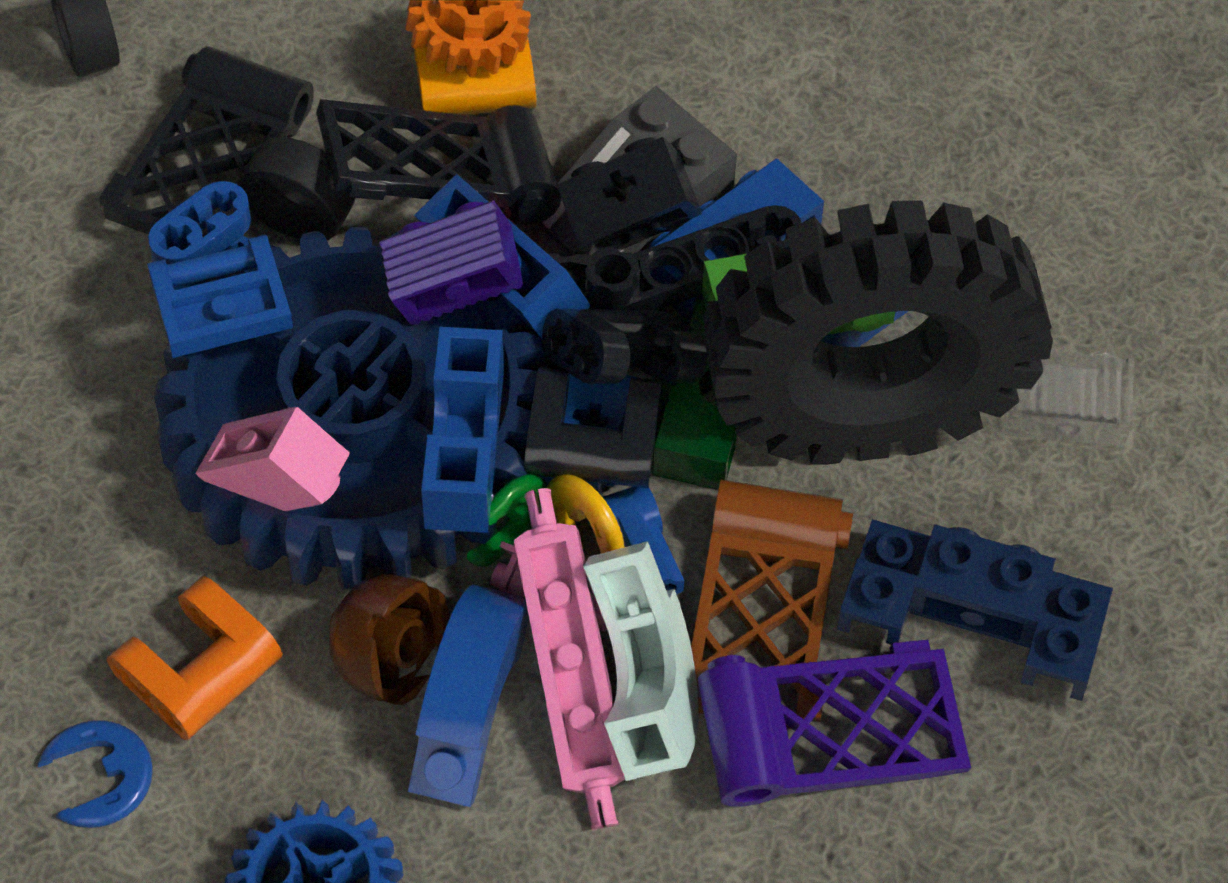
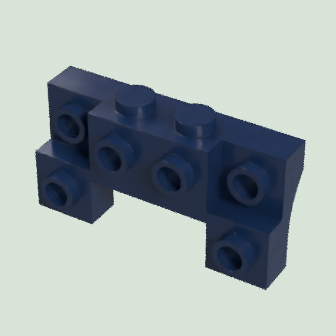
(981, 589)

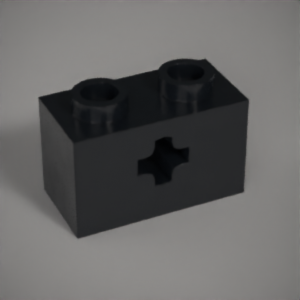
(657, 201)

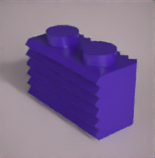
(451, 262)

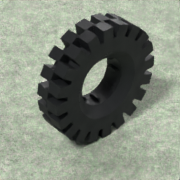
(967, 357)

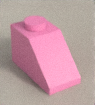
(275, 460)

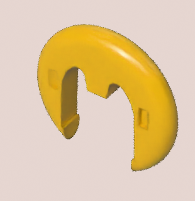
(575, 500)

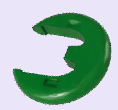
(512, 503)

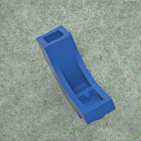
(463, 692)

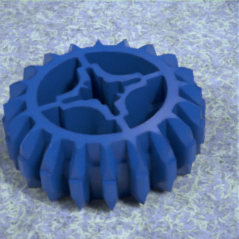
(356, 845)

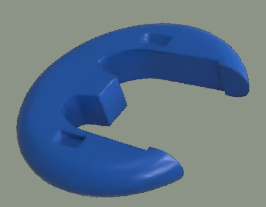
(128, 759)

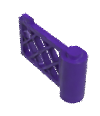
(751, 733)

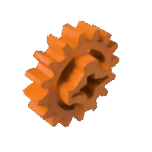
(469, 32)

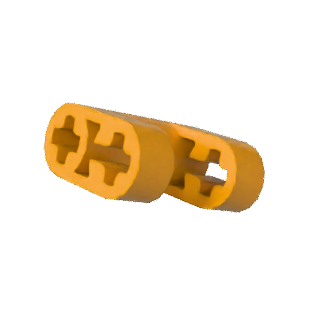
(479, 94)

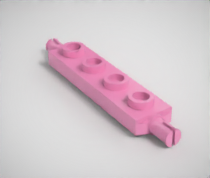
(569, 656)

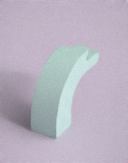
(657, 691)

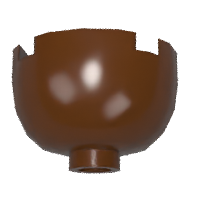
(385, 627)

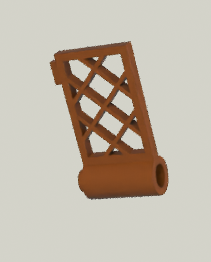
(777, 529)

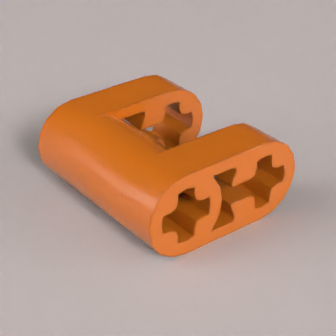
(214, 677)

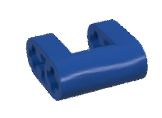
(179, 232)

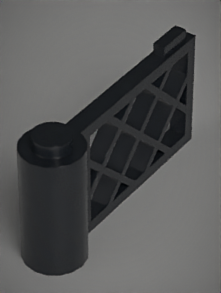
(230, 91)
(505, 155)

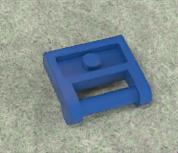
(224, 308)

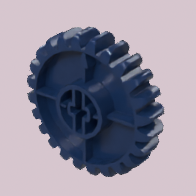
(368, 386)

